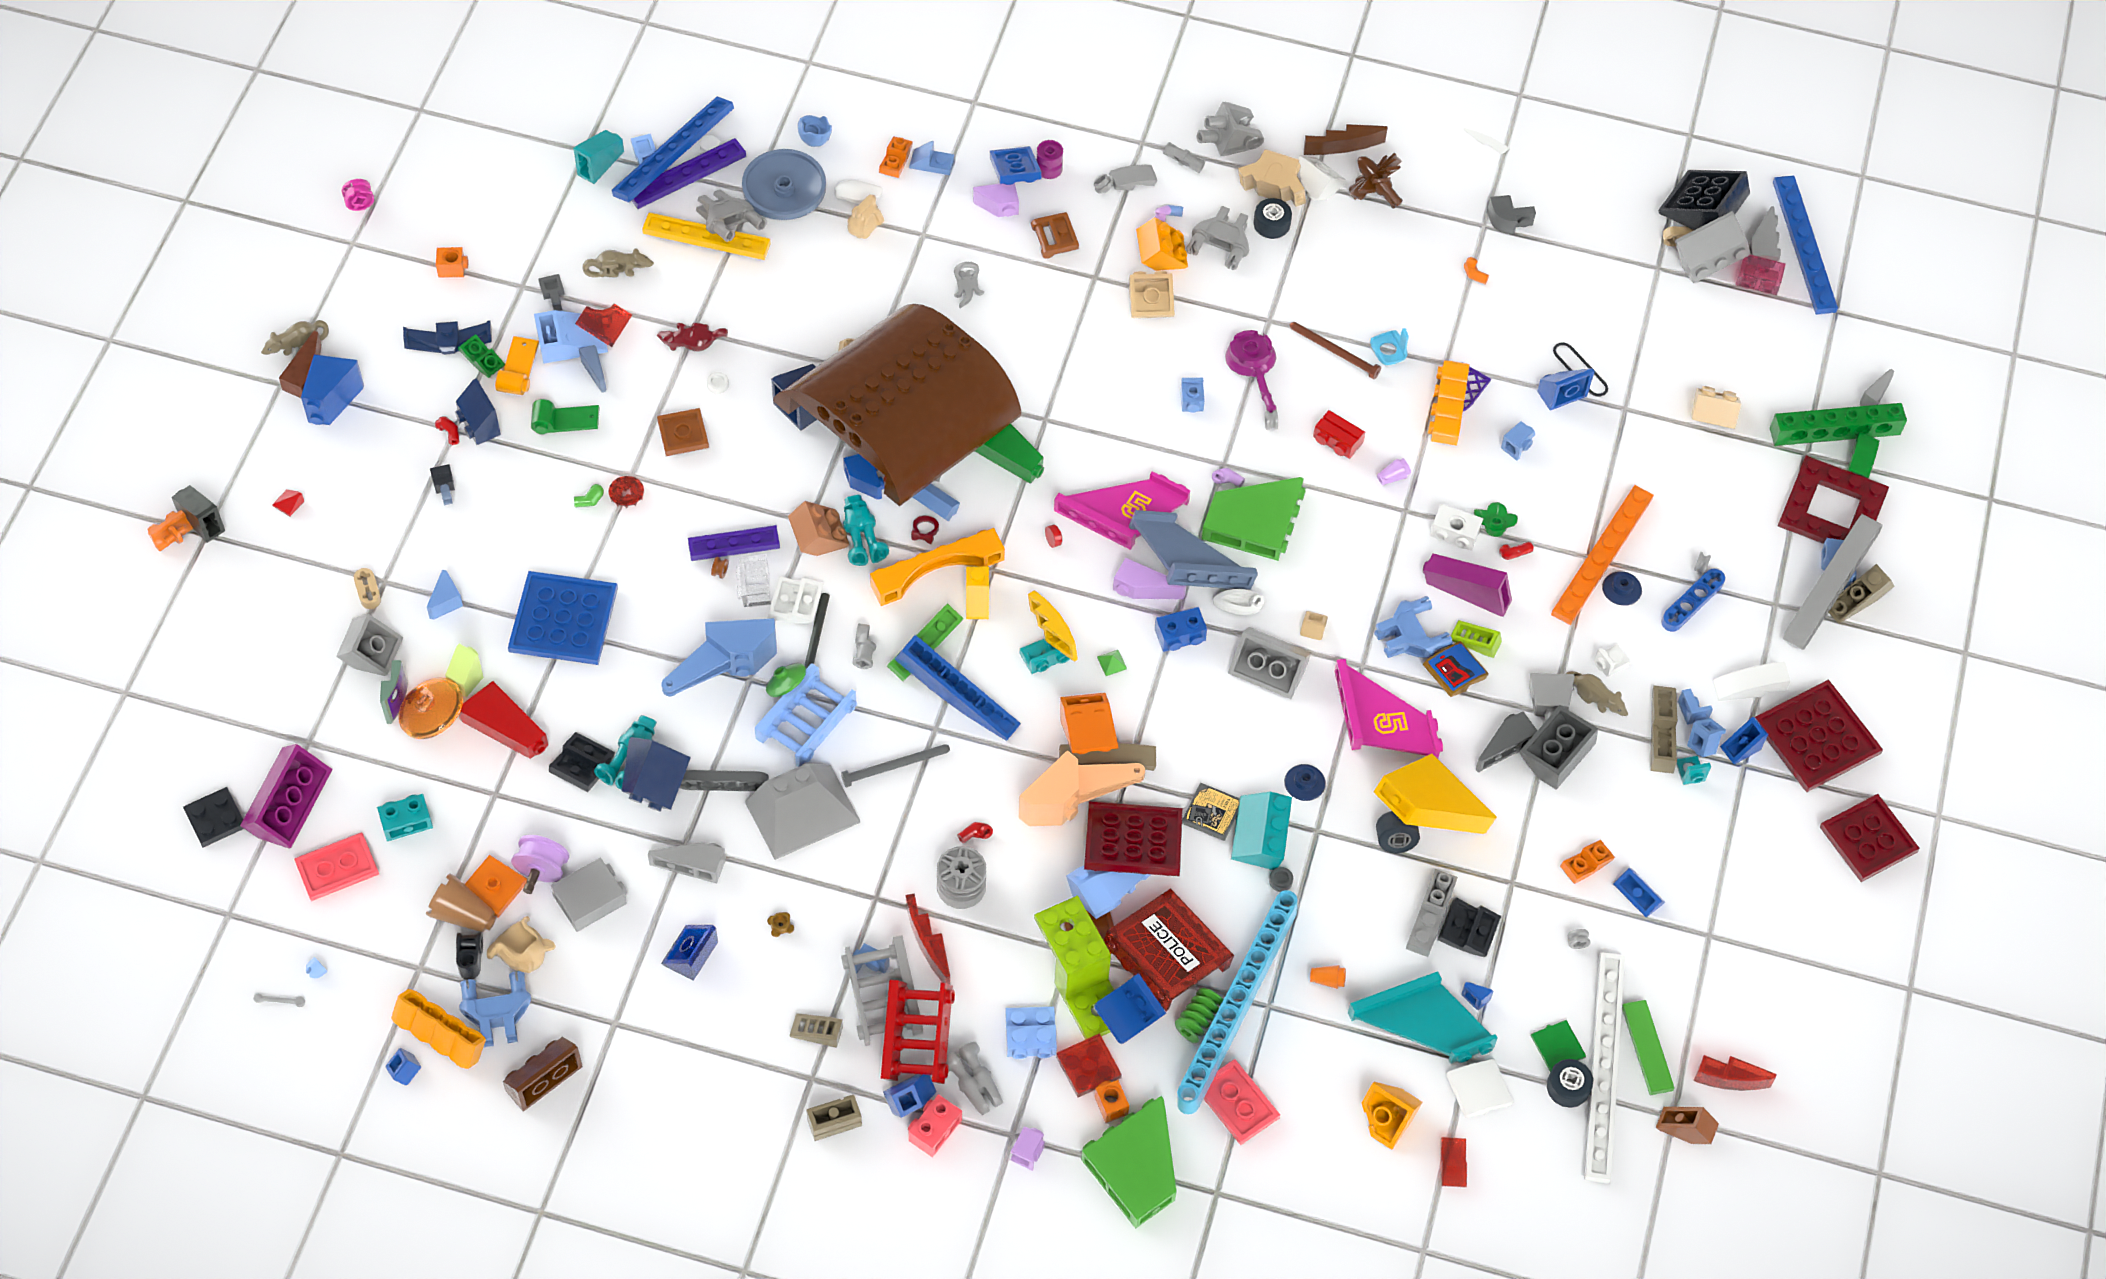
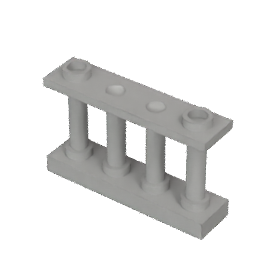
(902, 973)

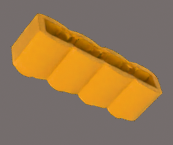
(1450, 402)
(434, 1026)

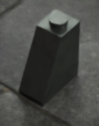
(199, 512)

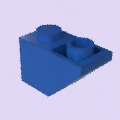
(863, 476)
(910, 1094)

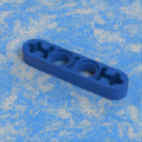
(1692, 599)

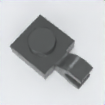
(552, 289)

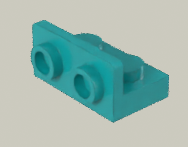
(1041, 656)

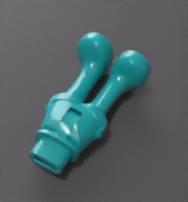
(859, 520)
(640, 729)

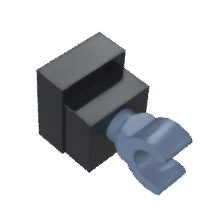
(443, 482)

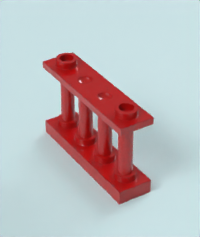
(897, 1018)

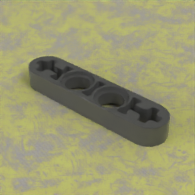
(723, 780)

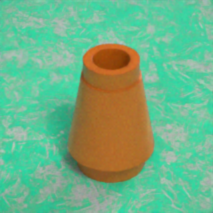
(1329, 976)

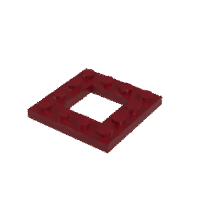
(1818, 472)

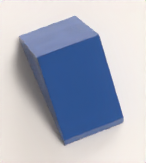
(1745, 741)

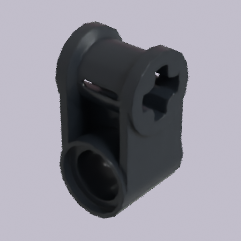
(469, 950)

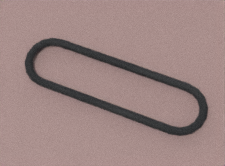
(1581, 358)

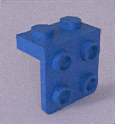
(1129, 1009)

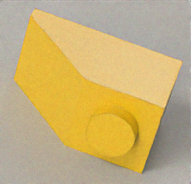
(977, 592)

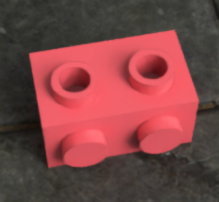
(934, 1125)

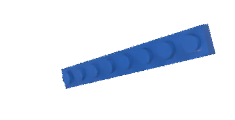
(672, 149)
(1805, 245)

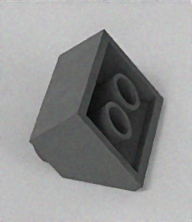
(1559, 746)

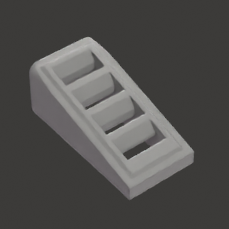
(1875, 392)

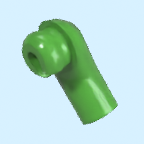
(591, 498)

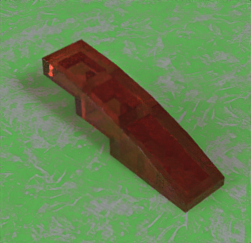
(930, 945)

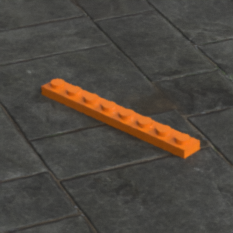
(1602, 555)

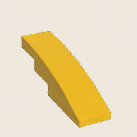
(1055, 628)

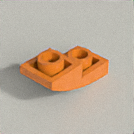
(896, 157)
(1587, 862)

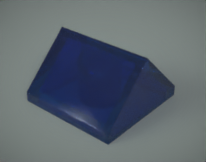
(691, 950)

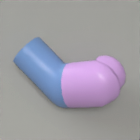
(1170, 210)

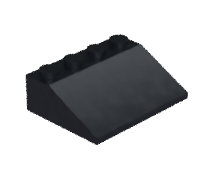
(1705, 196)

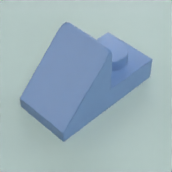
(928, 160)

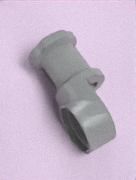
(864, 647)

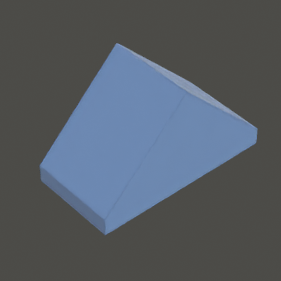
(444, 597)

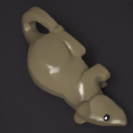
(614, 262)
(294, 337)
(1592, 689)

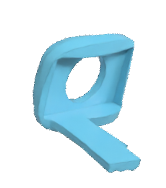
(1394, 338)

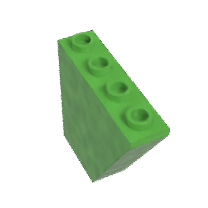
(1255, 517)
(1135, 1163)

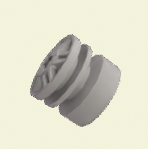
(964, 888)

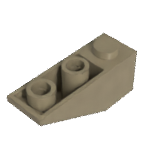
(1861, 594)

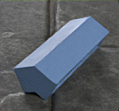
(938, 501)

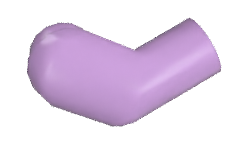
(1227, 475)

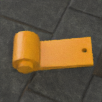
(518, 366)

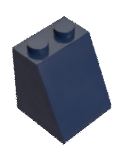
(799, 417)
(653, 773)

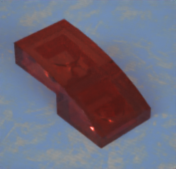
(1453, 1162)

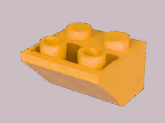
(1161, 246)

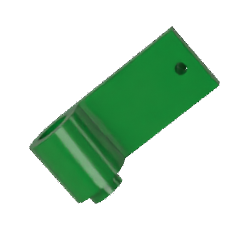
(549, 419)

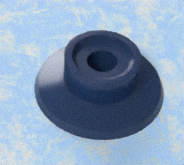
(1619, 594)
(1303, 789)

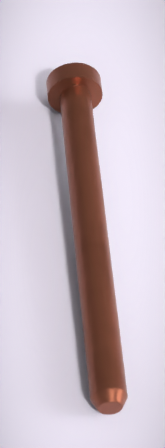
(1372, 370)

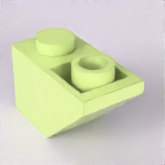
(465, 669)

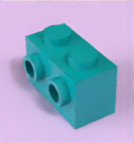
(404, 817)

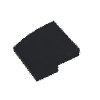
(579, 761)
(1469, 928)

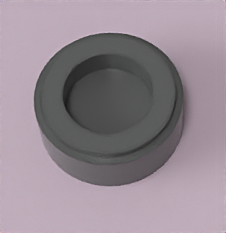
(1281, 879)

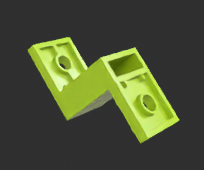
(1080, 962)

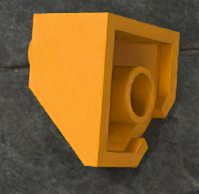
(1389, 1112)

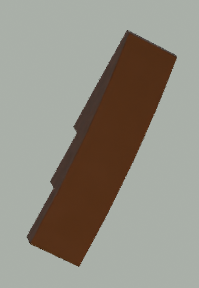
(1339, 141)

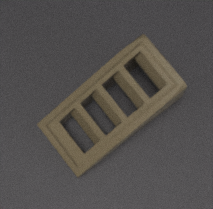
(827, 1022)

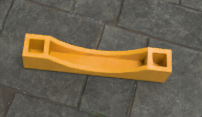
(977, 550)

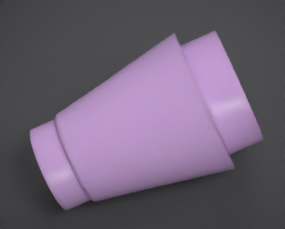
(1394, 472)

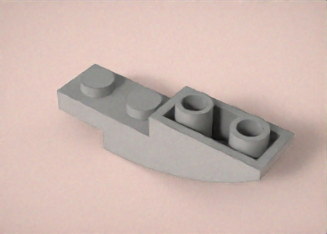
(1431, 913)

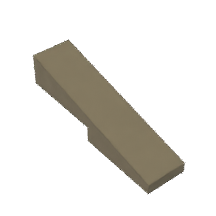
(1664, 729)

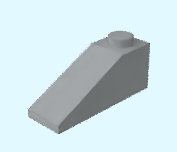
(694, 860)

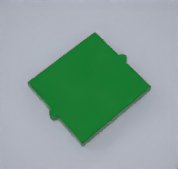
(1557, 1044)

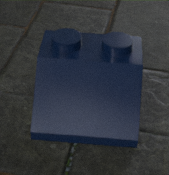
(477, 413)

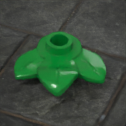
(1496, 519)

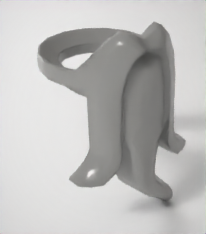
(967, 281)

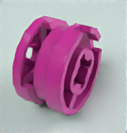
(357, 196)

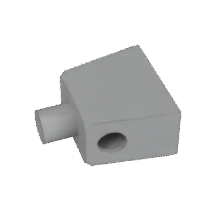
(1550, 691)

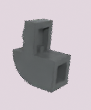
(1506, 217)

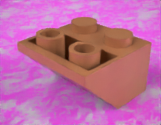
(818, 529)

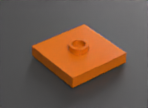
(496, 884)

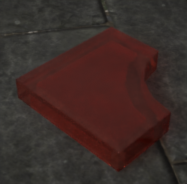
(605, 323)

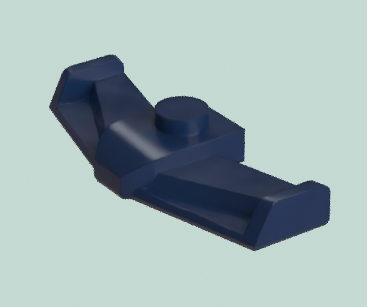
(446, 338)

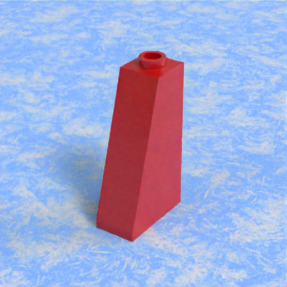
(503, 720)

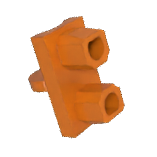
(170, 530)

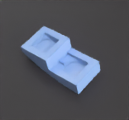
(643, 147)

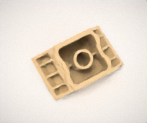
(1274, 177)

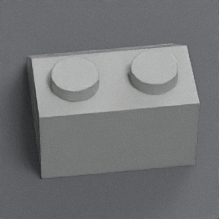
(369, 645)

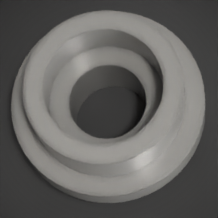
(1103, 183)

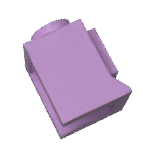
(1028, 1147)

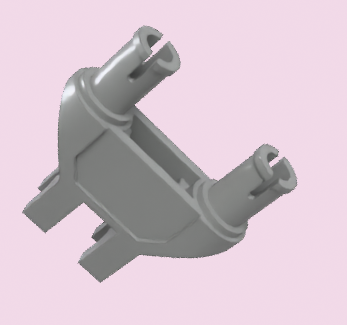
(726, 213)
(1223, 235)

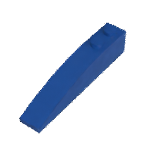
(955, 688)

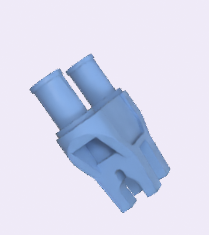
(1409, 632)
(496, 1010)

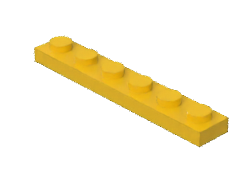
(696, 234)

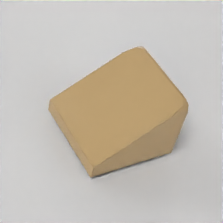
(1313, 625)

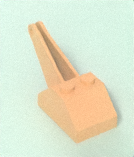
(1066, 784)

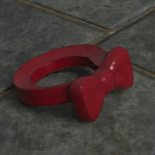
(929, 537)

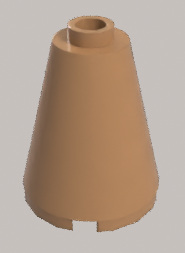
(460, 906)

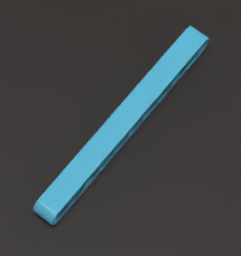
(1237, 1010)

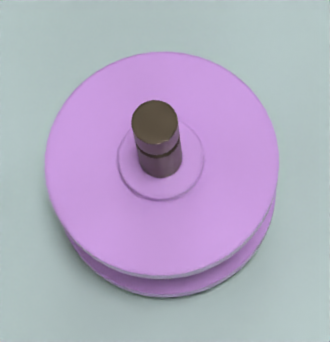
(539, 860)

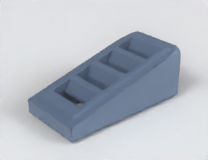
(591, 362)

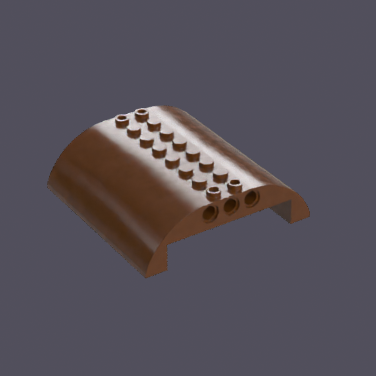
(909, 397)

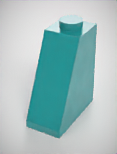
(597, 155)

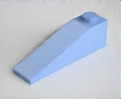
(1102, 889)

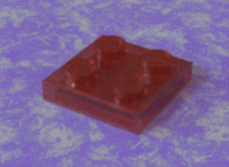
(1088, 1065)

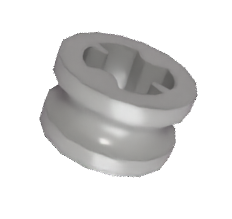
(1271, 420)
(1702, 563)
(1579, 939)

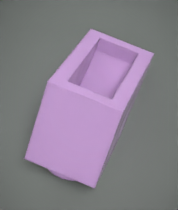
(997, 199)

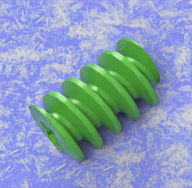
(1197, 1014)

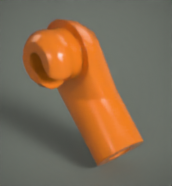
(1472, 271)

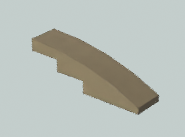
(1124, 754)

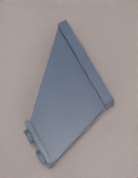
(1188, 557)

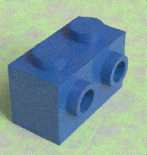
(1180, 629)

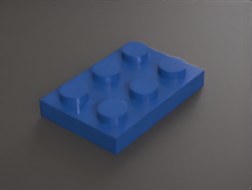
(1015, 165)

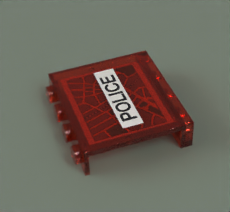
(1167, 947)

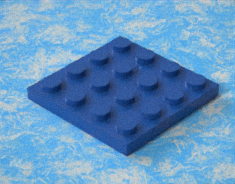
(563, 617)

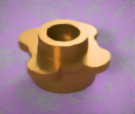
(781, 917)

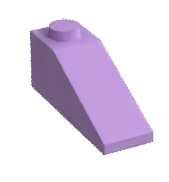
(1144, 583)

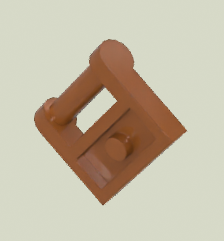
(1061, 231)

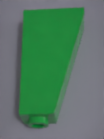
(1014, 454)

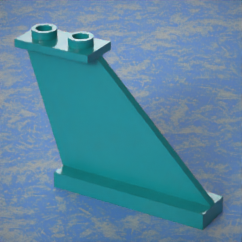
(1426, 1015)

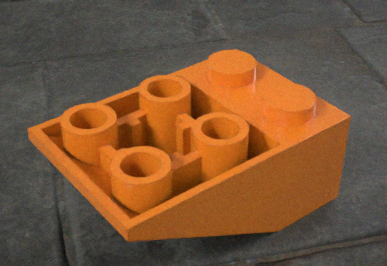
(1088, 723)

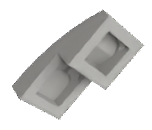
(1130, 176)

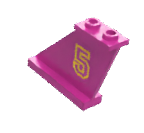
(1112, 508)
(1381, 718)

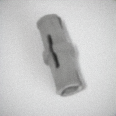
(1184, 157)

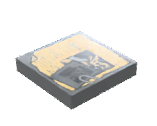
(1212, 811)

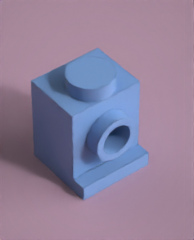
(1192, 394)
(1517, 440)
(1705, 737)

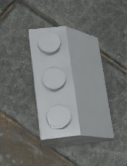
(1712, 247)
(1269, 662)

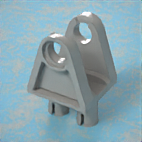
(1229, 131)

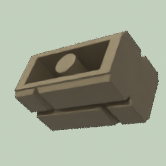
(834, 1117)

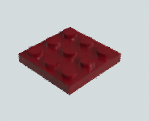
(1869, 837)

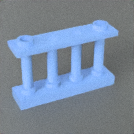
(783, 709)

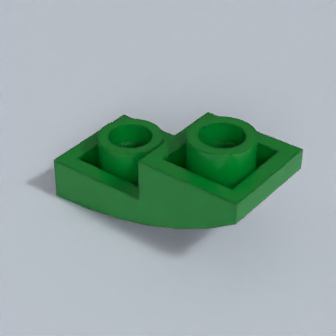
(481, 357)
(1863, 455)

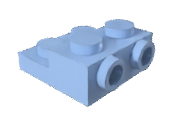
(1031, 1032)

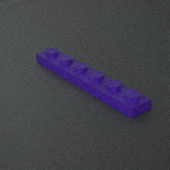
(690, 172)

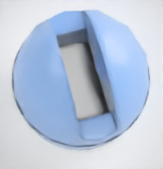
(315, 969)

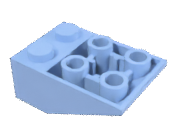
(561, 337)

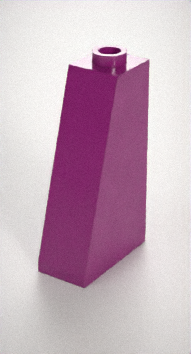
(1470, 582)

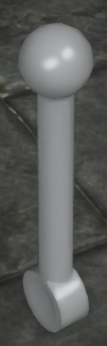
(299, 1001)

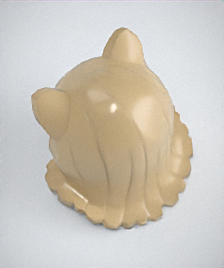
(521, 947)

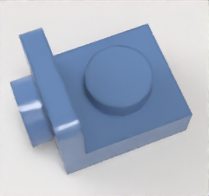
(1690, 707)
(878, 965)

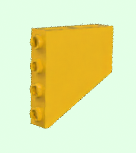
(1433, 797)

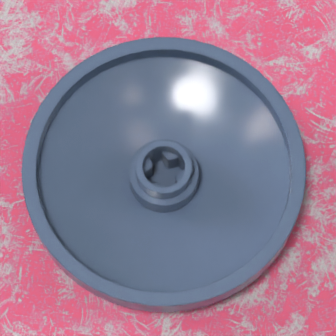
(784, 184)

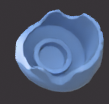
(814, 130)

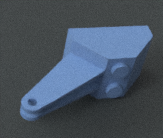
(729, 647)

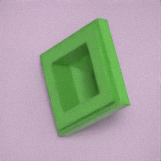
(1111, 663)

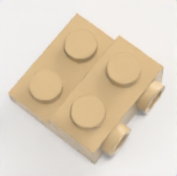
(1151, 295)

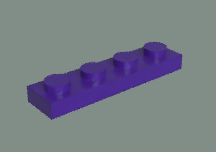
(733, 543)

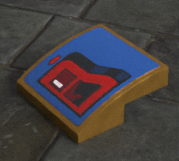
(1455, 669)

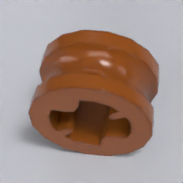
(719, 567)

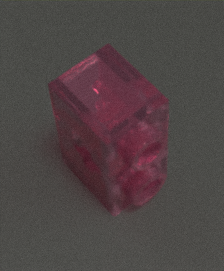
(1760, 274)

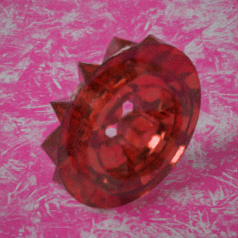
(623, 484)

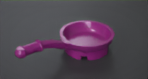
(1253, 356)

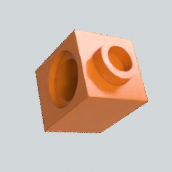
(451, 262)
(1111, 1110)

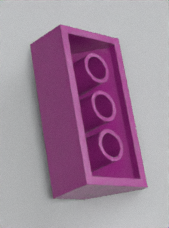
(286, 796)

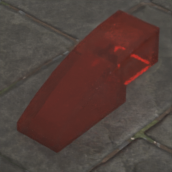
(1733, 1075)

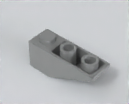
(1766, 238)

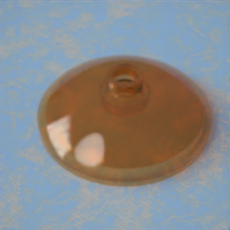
(430, 708)

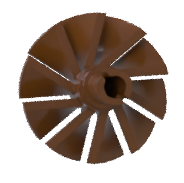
(1376, 179)

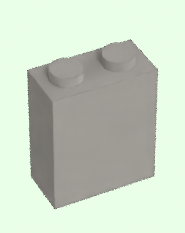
(589, 894)

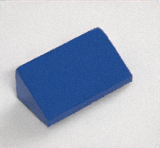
(1638, 892)

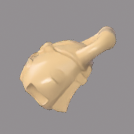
(865, 218)

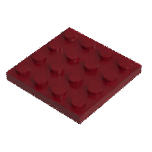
(1818, 735)
(1133, 839)

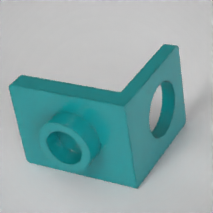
(1695, 773)

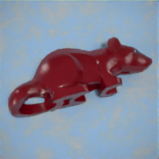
(695, 338)

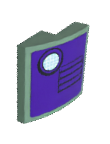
(393, 692)

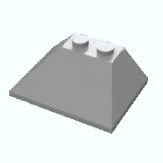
(800, 808)

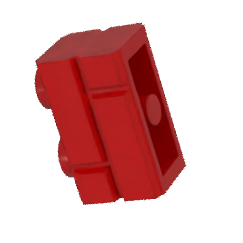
(1339, 434)

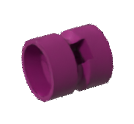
(1050, 159)

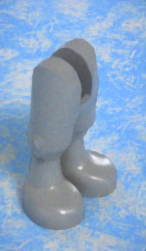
(977, 1085)

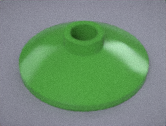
(785, 679)

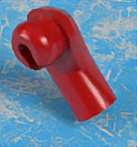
(445, 423)
(1513, 552)
(975, 830)

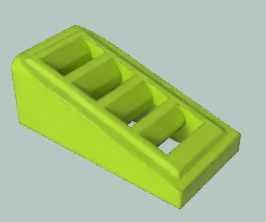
(1481, 647)

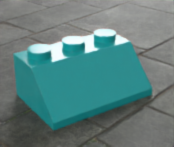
(1261, 829)

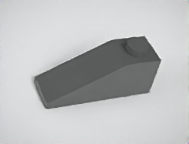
(1507, 741)

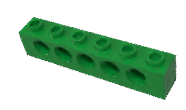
(1837, 424)

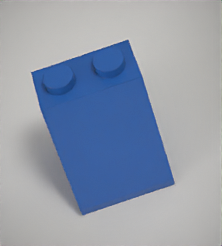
(330, 388)

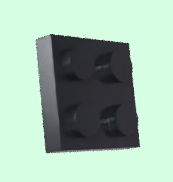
(214, 817)

